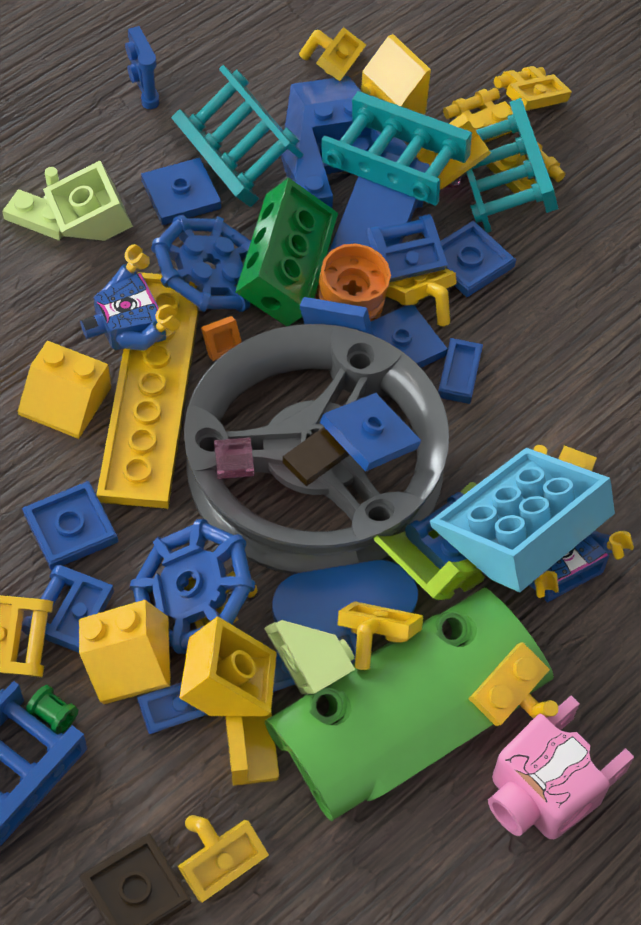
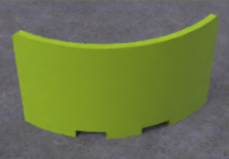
(435, 581)

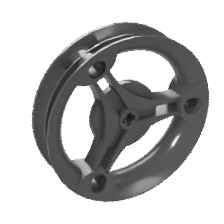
(357, 365)

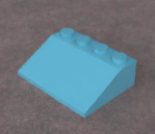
(526, 516)

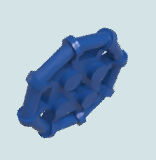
(191, 260)
(205, 568)

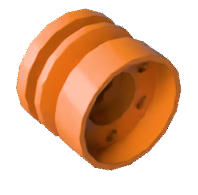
(355, 277)

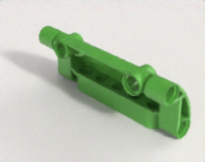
(402, 708)

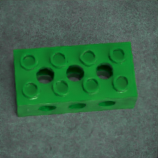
(286, 251)

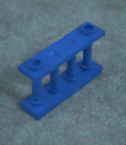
(35, 778)

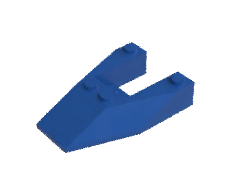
(321, 110)

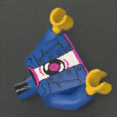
(128, 309)
(581, 563)

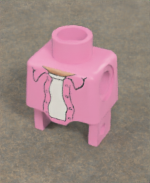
(549, 777)

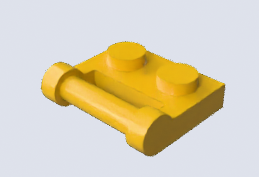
(11, 621)

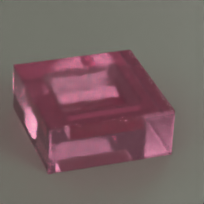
(234, 458)

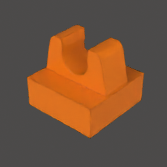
(221, 337)

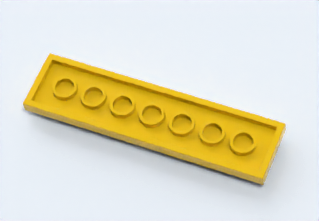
(149, 410)

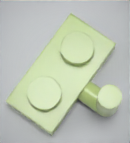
(34, 211)

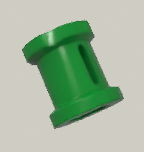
(52, 709)

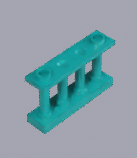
(403, 124)
(209, 144)
(531, 168)

